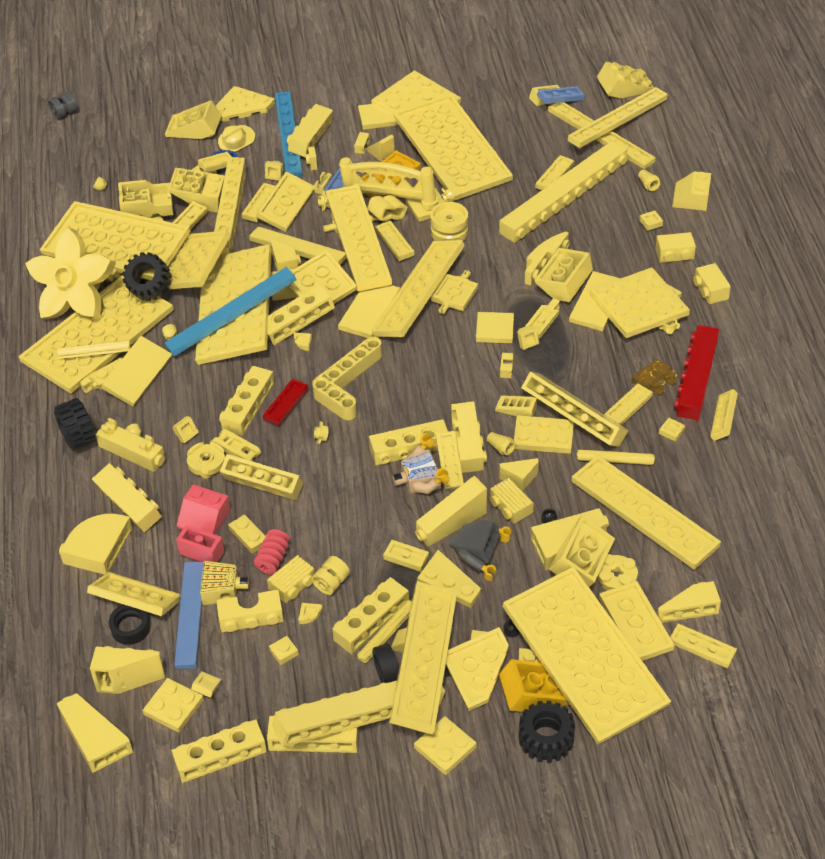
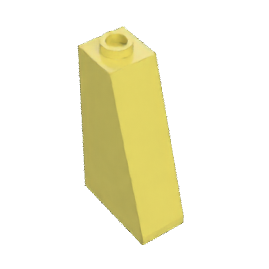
(457, 509)
(550, 536)
(94, 735)

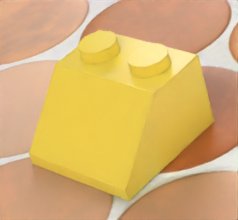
(692, 191)

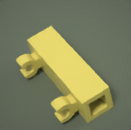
(130, 446)

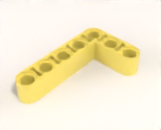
(329, 384)

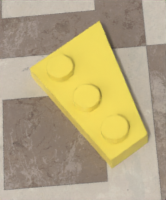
(446, 575)

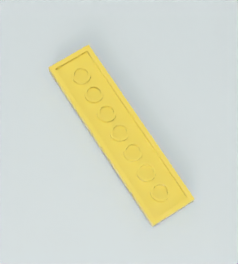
(358, 238)
(417, 289)
(646, 512)
(423, 658)

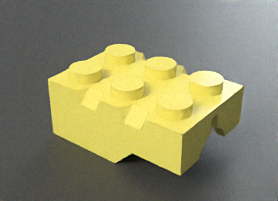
(145, 198)

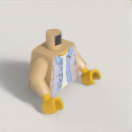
(420, 470)

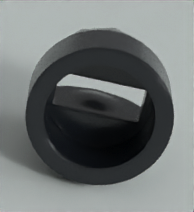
(548, 515)
(510, 633)

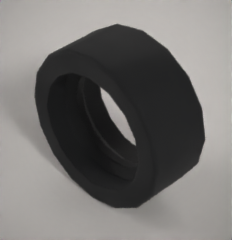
(129, 637)
(385, 663)

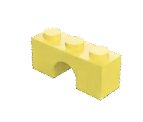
(235, 617)

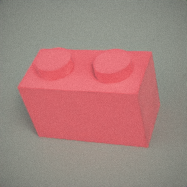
(200, 545)

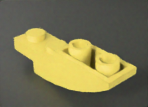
(541, 255)

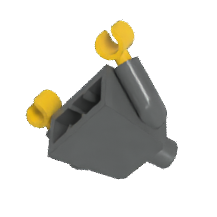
(477, 543)

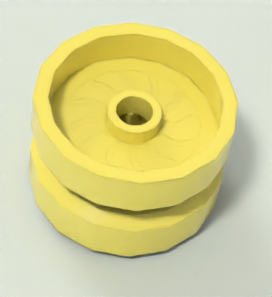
(449, 222)

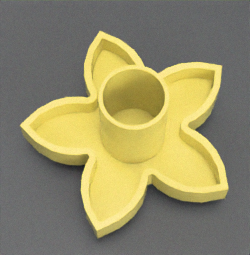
(70, 277)

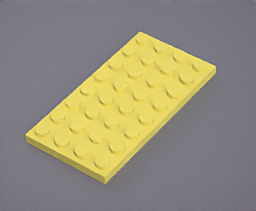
(441, 134)
(119, 235)
(229, 279)
(121, 319)
(586, 655)

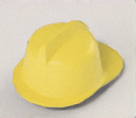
(236, 138)

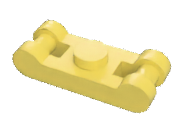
(236, 445)

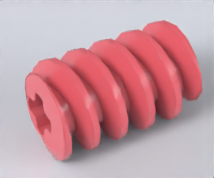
(272, 551)

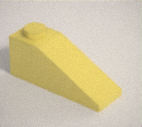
(693, 602)

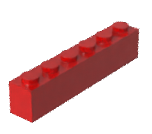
(697, 374)

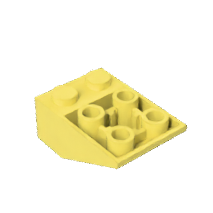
(623, 80)
(197, 187)
(125, 669)

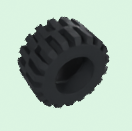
(137, 267)
(75, 424)
(546, 746)

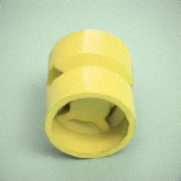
(330, 575)

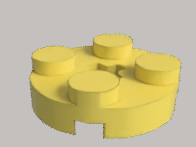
(208, 467)
(617, 563)

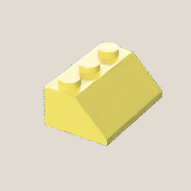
(564, 273)

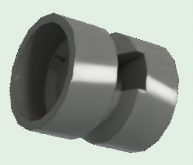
(61, 105)

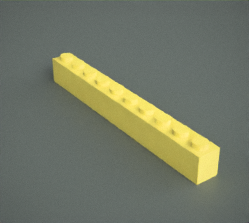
(563, 191)

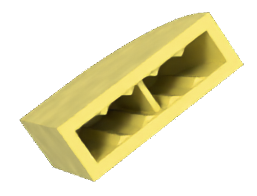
(96, 542)

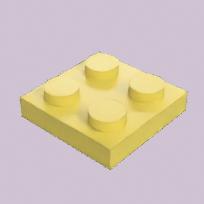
(173, 705)
(446, 745)

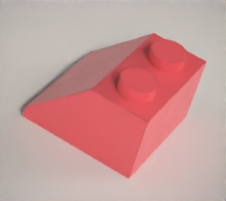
(203, 509)

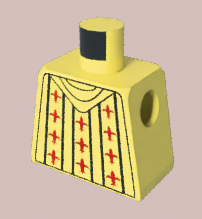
(220, 582)

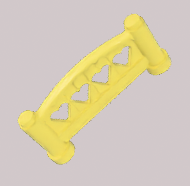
(423, 190)

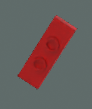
(285, 402)

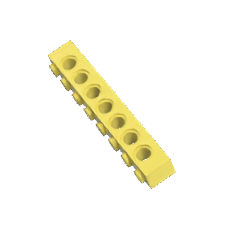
(231, 200)

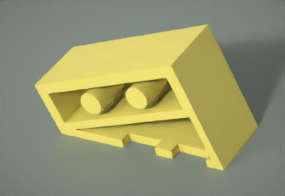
(468, 437)

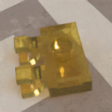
(653, 376)

